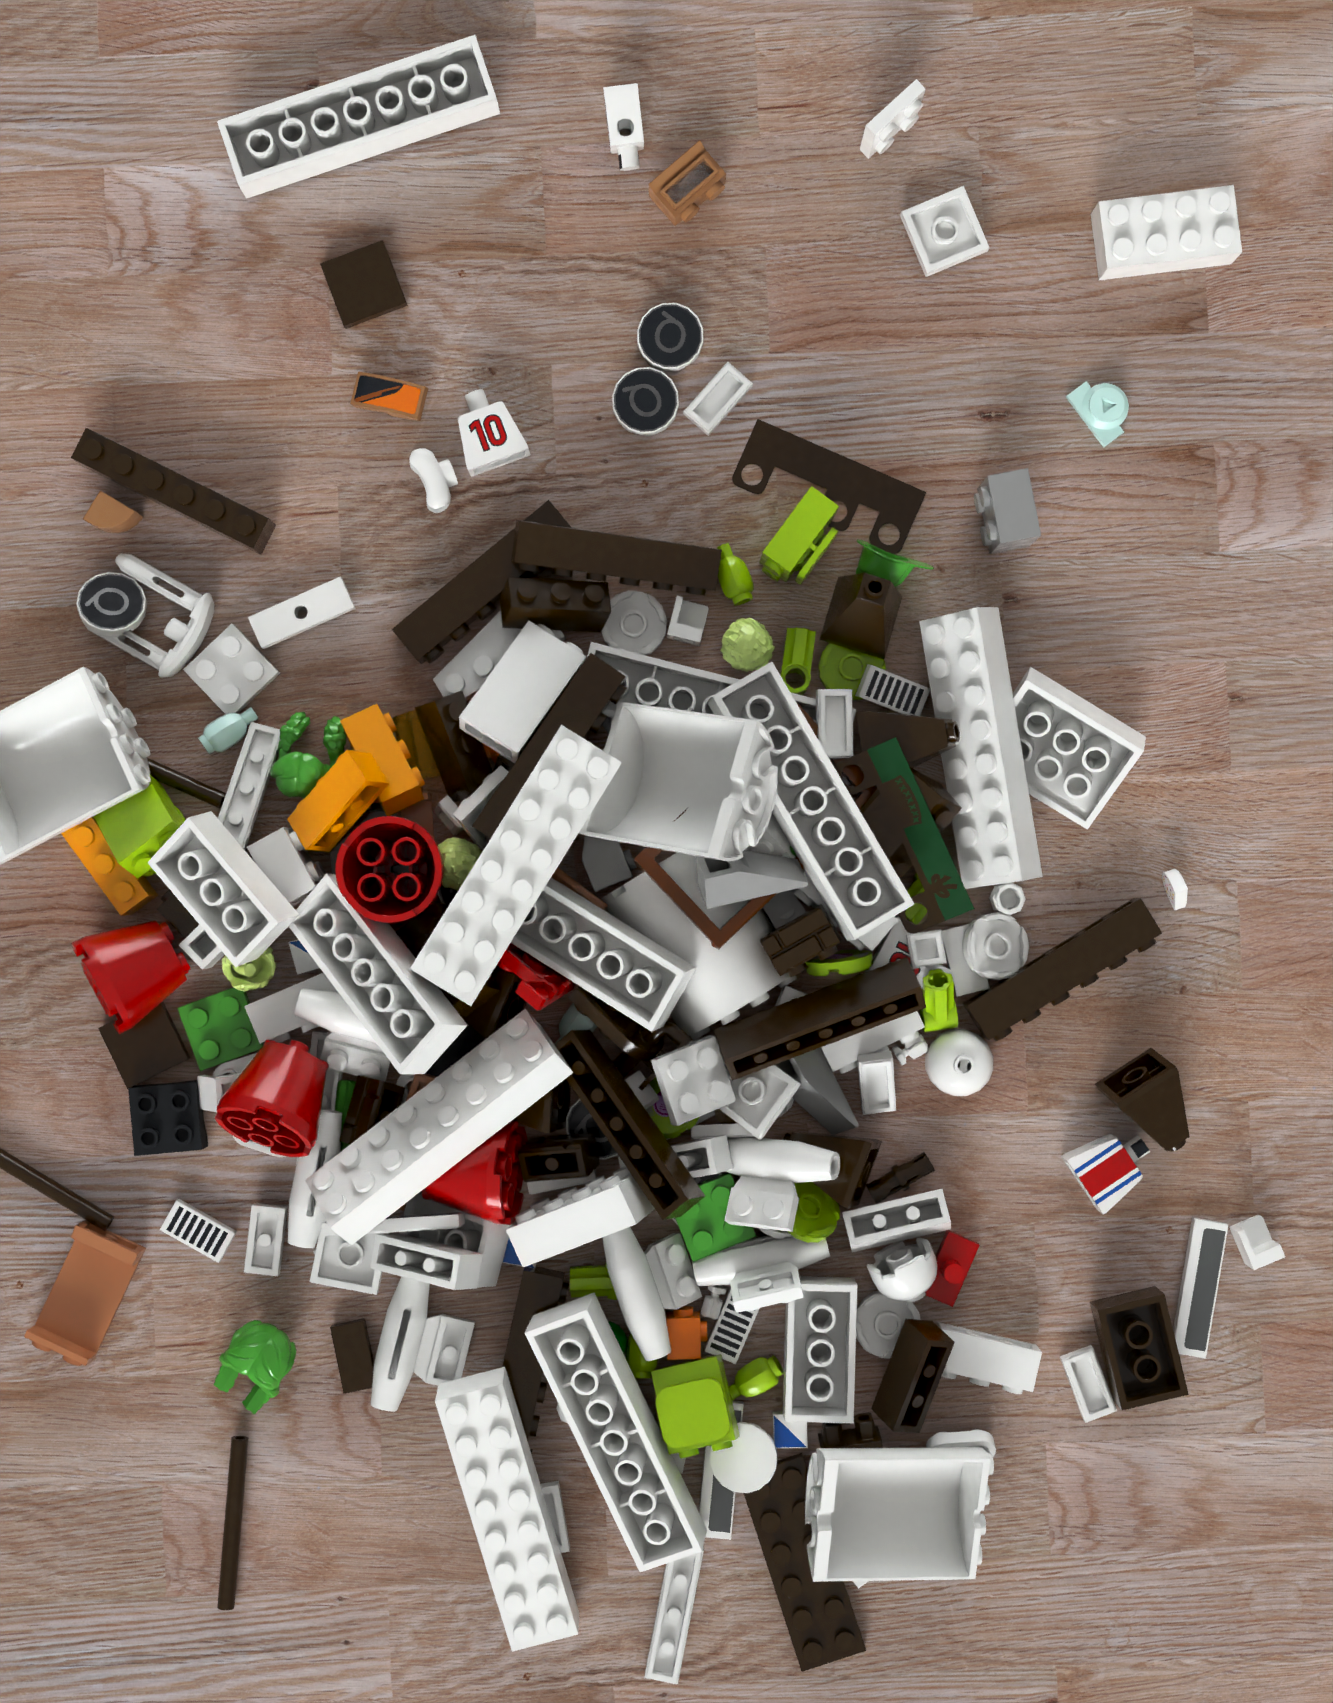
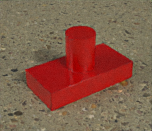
(953, 1263)

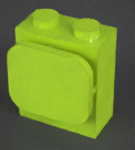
(801, 539)
(140, 827)
(695, 1406)

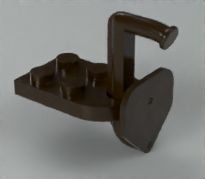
(632, 1038)

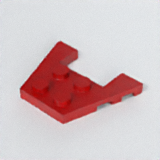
(538, 982)

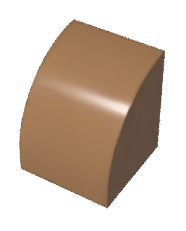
(111, 515)

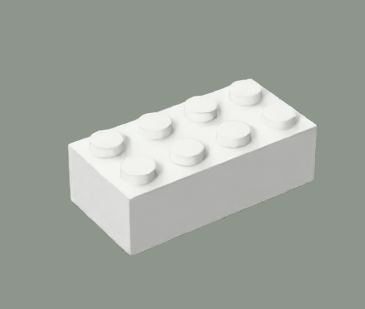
(1166, 232)
(223, 888)
(578, 1217)
(820, 1352)

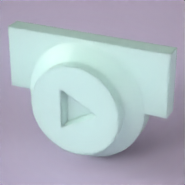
(1101, 409)

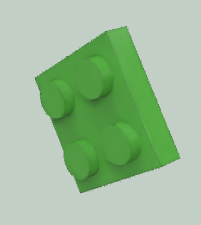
(219, 1028)
(704, 1223)

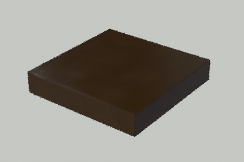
(363, 284)
(146, 1048)

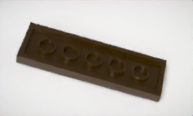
(814, 1612)

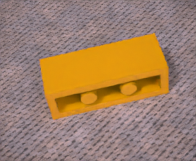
(373, 733)
(338, 800)
(118, 884)

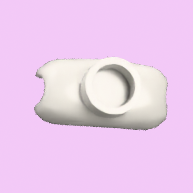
(435, 476)

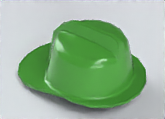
(885, 564)

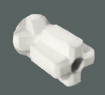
(912, 1048)
(712, 1303)

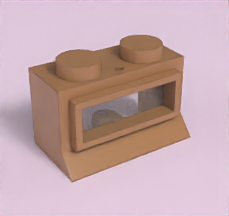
(687, 184)

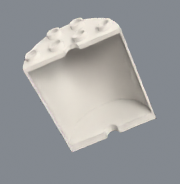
(65, 760)
(683, 762)
(723, 977)
(896, 1513)

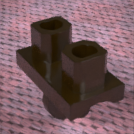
(863, 1436)

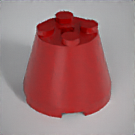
(366, 873)
(132, 969)
(277, 1099)
(486, 1179)

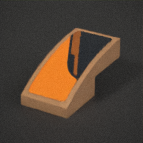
(389, 395)

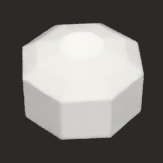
(1007, 898)

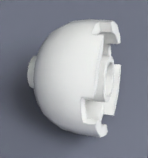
(963, 1048)
(904, 1270)

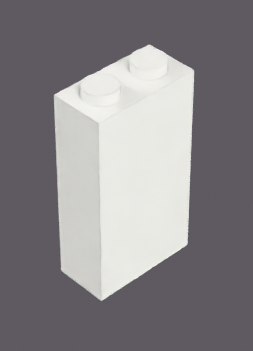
(521, 690)

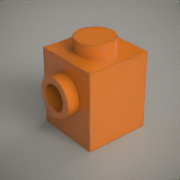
(685, 1333)

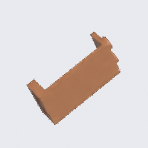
(86, 1294)

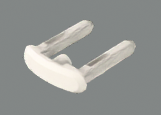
(188, 636)

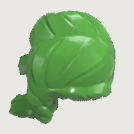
(298, 771)
(263, 1356)

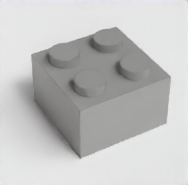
(1007, 511)

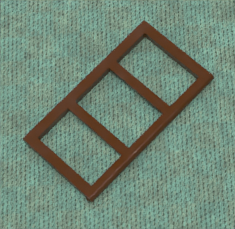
(717, 936)

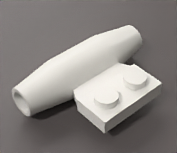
(348, 1043)
(768, 1171)
(304, 1212)
(760, 1270)
(648, 1285)
(412, 1343)

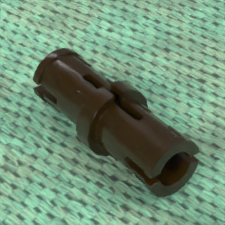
(900, 1177)

